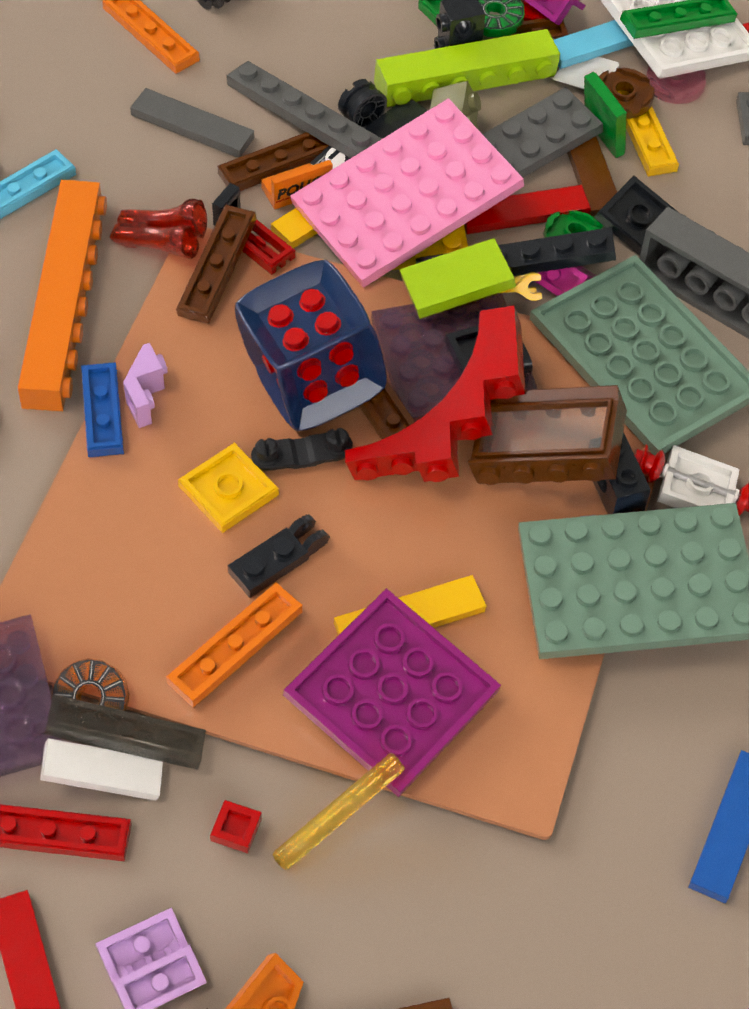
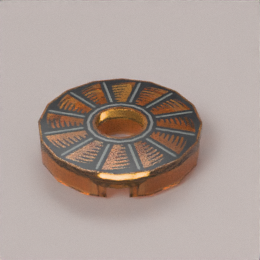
(96, 673)

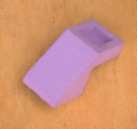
(143, 380)

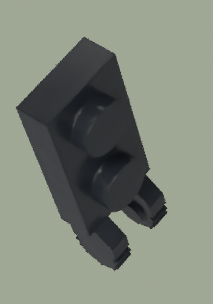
(276, 556)

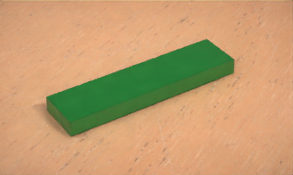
(677, 17)

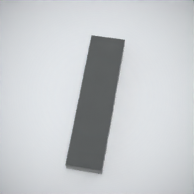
(192, 122)

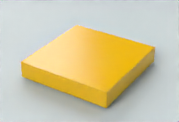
(228, 487)

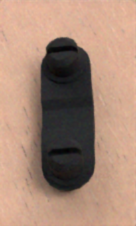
(301, 452)

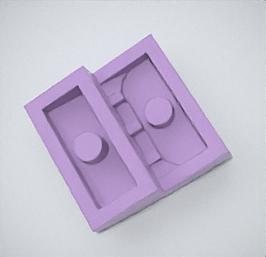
(150, 962)

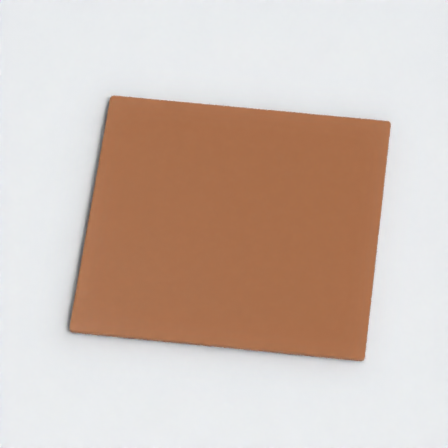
(142, 577)

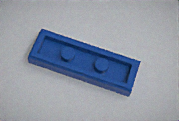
(102, 410)

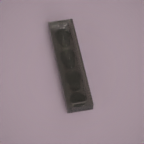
(125, 732)

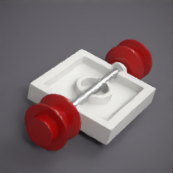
(693, 479)

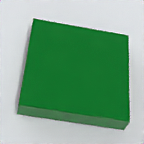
(608, 111)

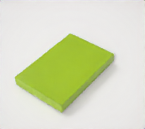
(457, 278)

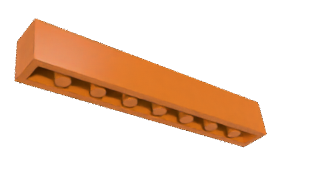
(61, 297)

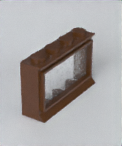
(552, 437)

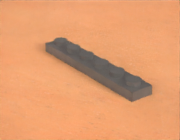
(301, 109)

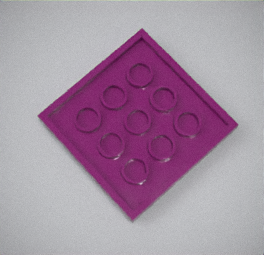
(392, 689)

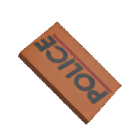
(282, 185)

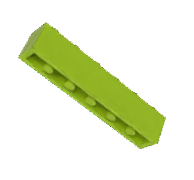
(481, 63)

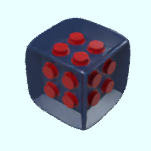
(311, 344)

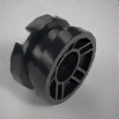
(362, 103)

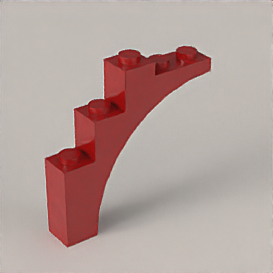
(463, 414)

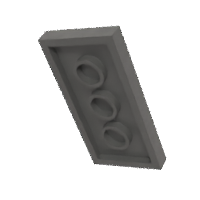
(544, 132)

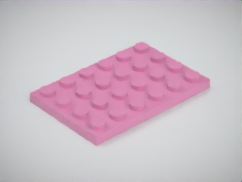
(406, 192)

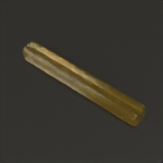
(338, 811)

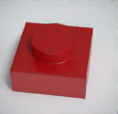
(236, 826)

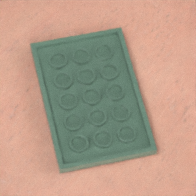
(646, 341)
(636, 580)

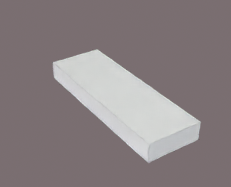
(101, 769)

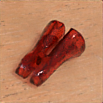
(166, 230)

